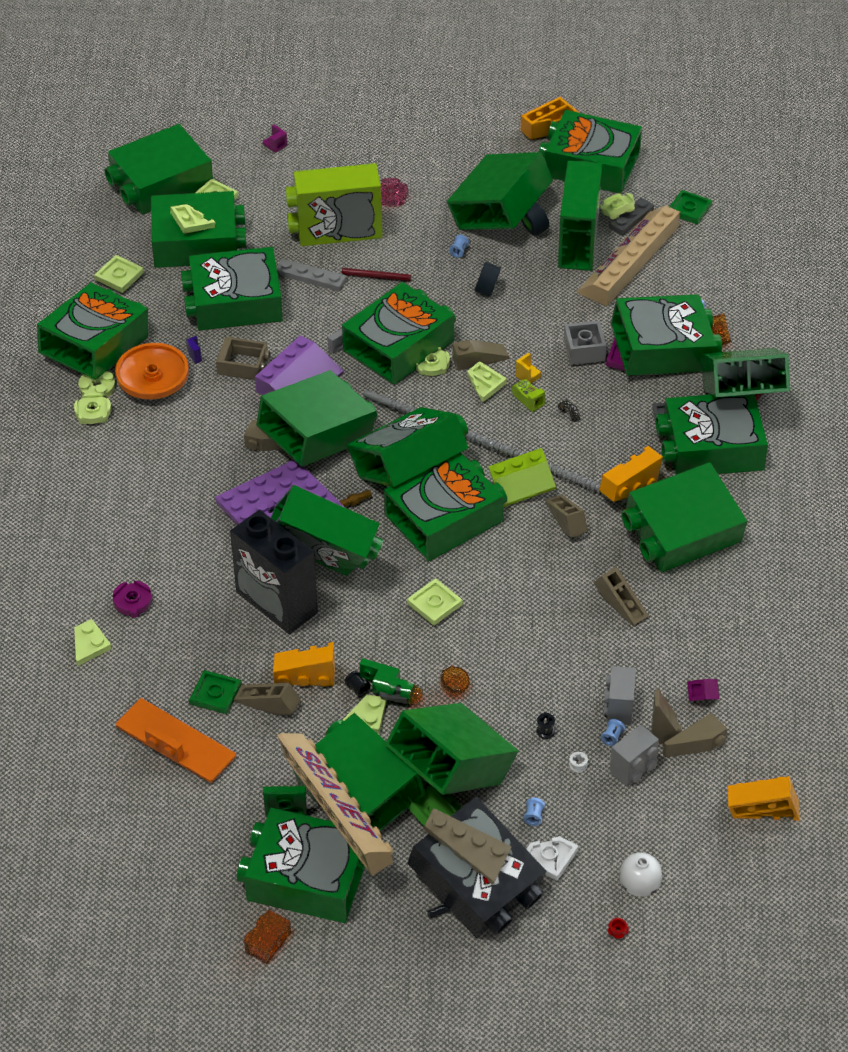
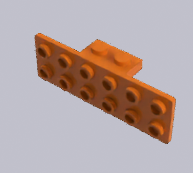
(176, 740)

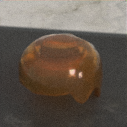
(454, 680)

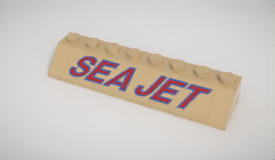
(630, 255)
(336, 802)

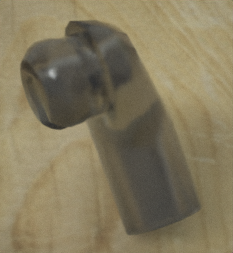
(573, 410)

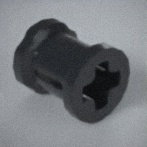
(357, 683)
(550, 721)

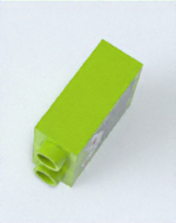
(335, 204)

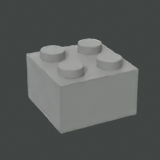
(584, 342)
(620, 694)
(634, 755)

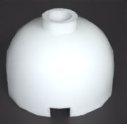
(640, 874)

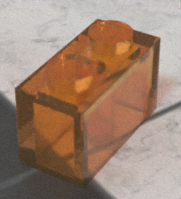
(267, 936)

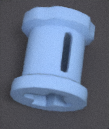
(458, 245)
(612, 732)
(533, 811)

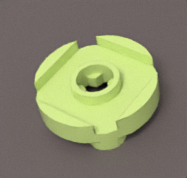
(617, 205)
(439, 366)
(105, 387)
(92, 416)

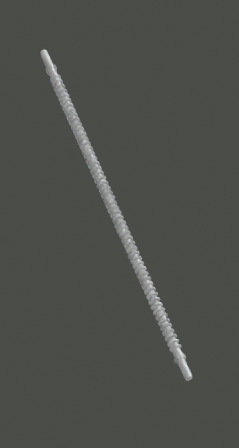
(494, 445)

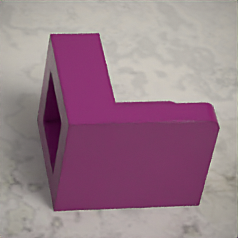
(277, 140)
(703, 689)

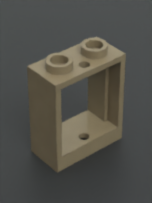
(241, 347)

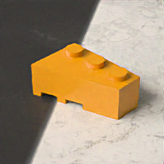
(538, 121)
(635, 474)
(305, 667)
(764, 798)

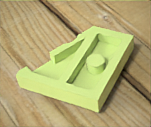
(485, 380)

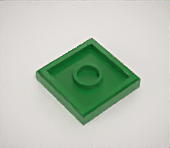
(691, 206)
(215, 692)
(285, 798)

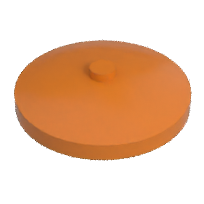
(152, 371)

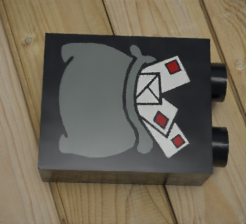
(274, 571)
(465, 891)

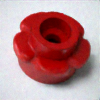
(617, 923)

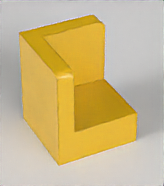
(526, 370)

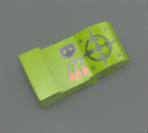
(528, 394)

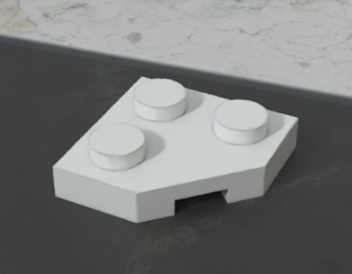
(553, 855)

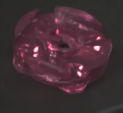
(399, 193)

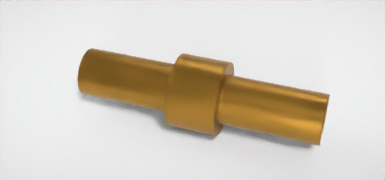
(354, 499)

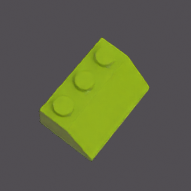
(523, 476)

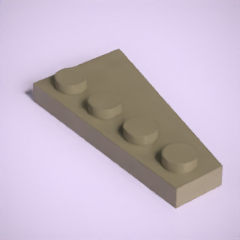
(475, 847)

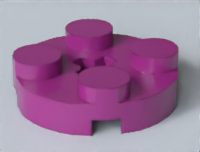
(132, 607)

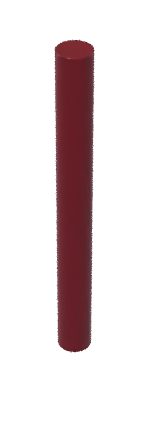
(376, 274)

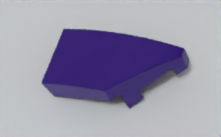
(193, 349)

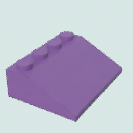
(295, 363)

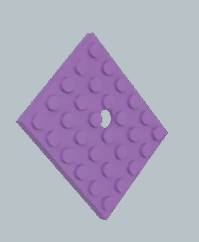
(267, 490)

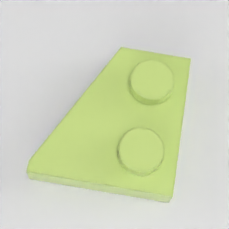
(190, 219)
(89, 642)
(371, 711)

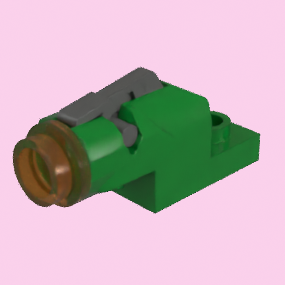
(388, 683)

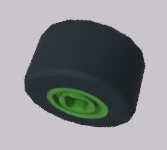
(535, 220)
(487, 279)

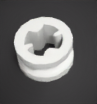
(578, 767)

